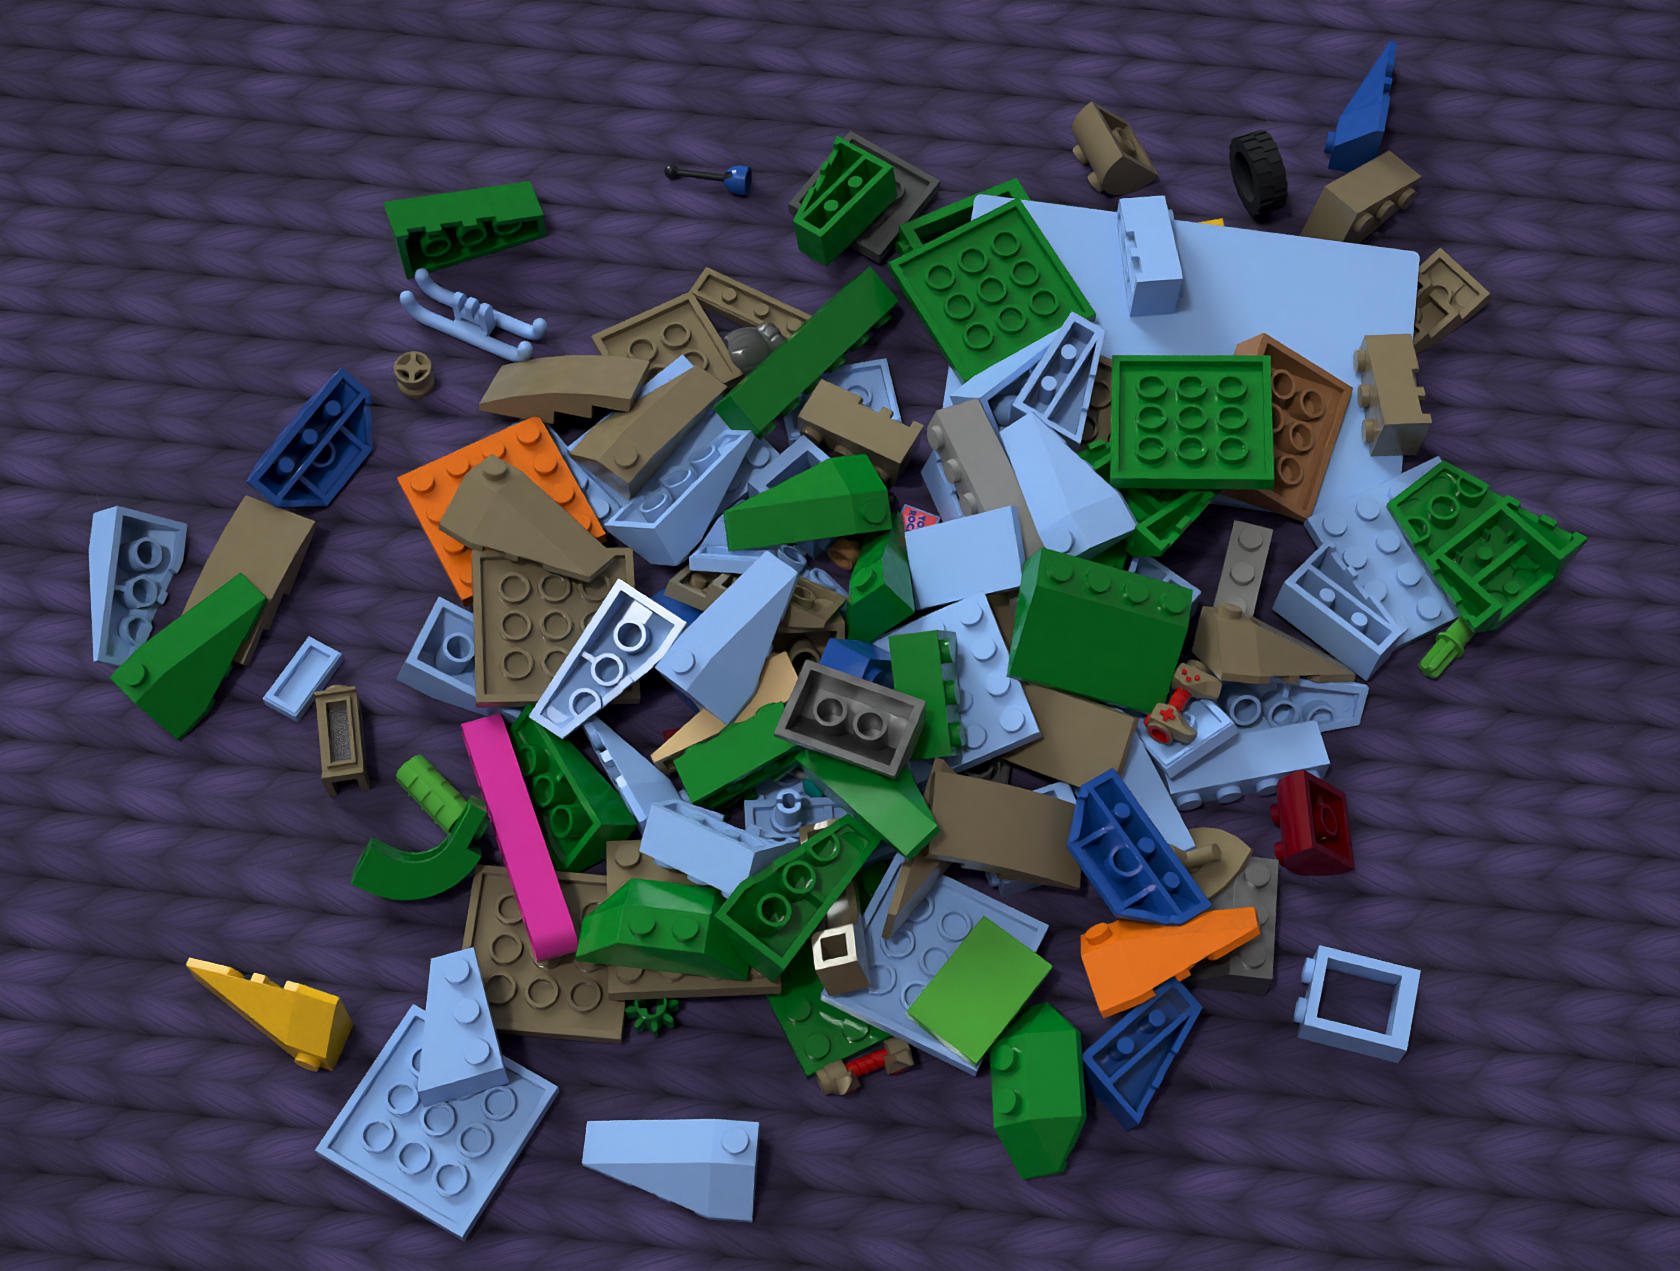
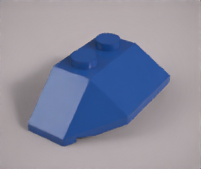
(317, 447)
(1130, 857)

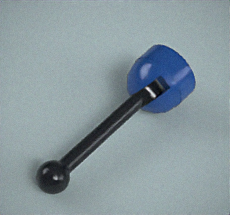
(736, 179)

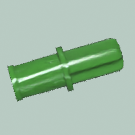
(1447, 647)

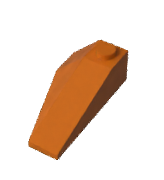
(1135, 956)

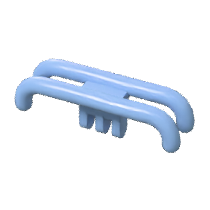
(472, 320)

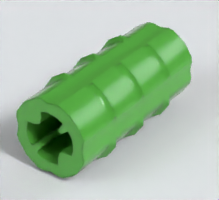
(431, 791)

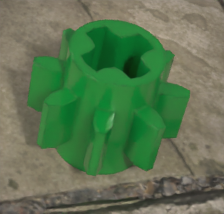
(655, 1021)

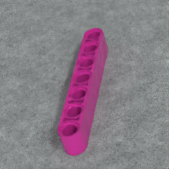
(519, 838)

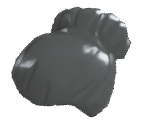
(753, 345)

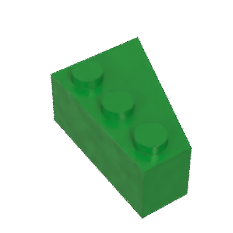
(844, 201)
(927, 669)
(737, 761)

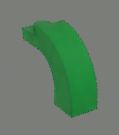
(425, 873)

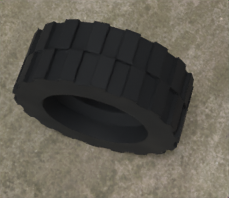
(1258, 172)

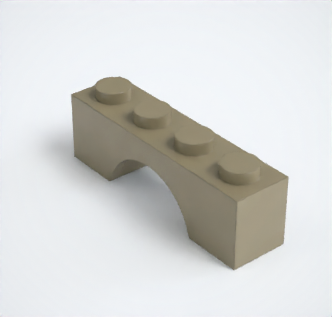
(839, 936)

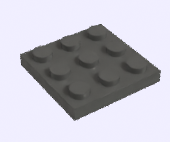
(914, 192)

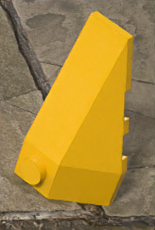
(296, 1017)

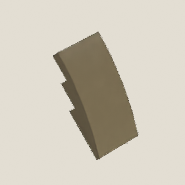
(565, 386)
(267, 549)
(809, 607)
(1077, 739)
(1002, 830)

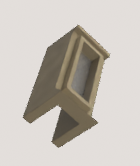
(341, 737)

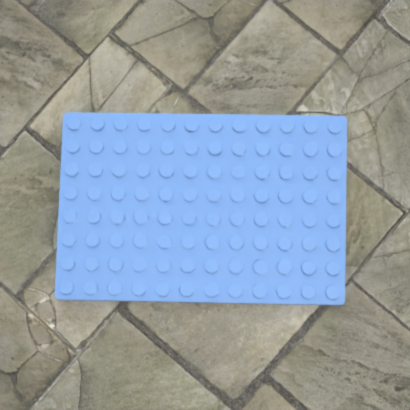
(1243, 284)

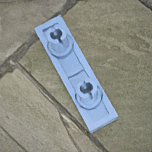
(788, 812)

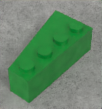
(463, 225)

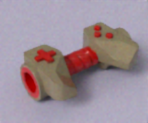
(1166, 719)
(843, 1078)

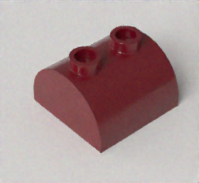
(1312, 826)

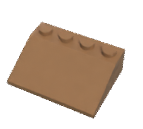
(1306, 423)

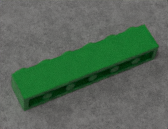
(806, 354)

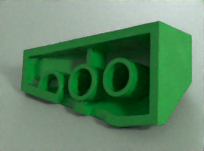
(823, 502)
(185, 662)
(569, 797)
(784, 903)

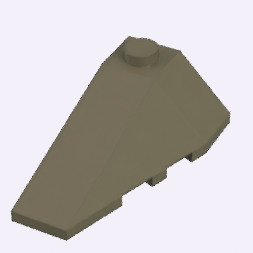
(635, 444)

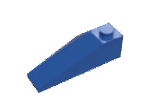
(1364, 118)

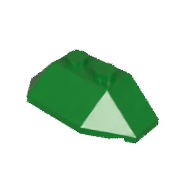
(661, 930)
(1038, 1090)

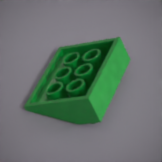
(1097, 631)

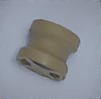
(407, 368)

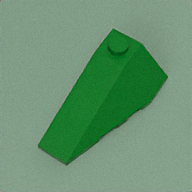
(880, 584)
(882, 804)

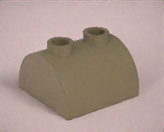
(1112, 151)

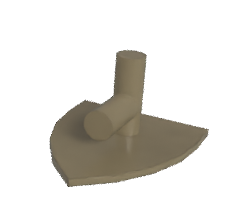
(1215, 860)

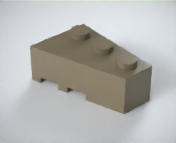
(1362, 200)
(1390, 395)
(852, 428)

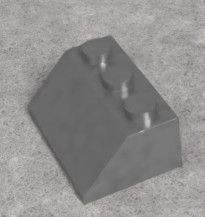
(852, 719)
(1250, 965)

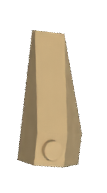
(775, 685)

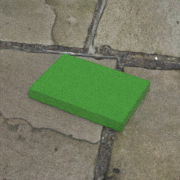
(979, 991)

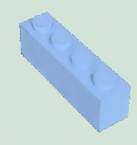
(1249, 765)

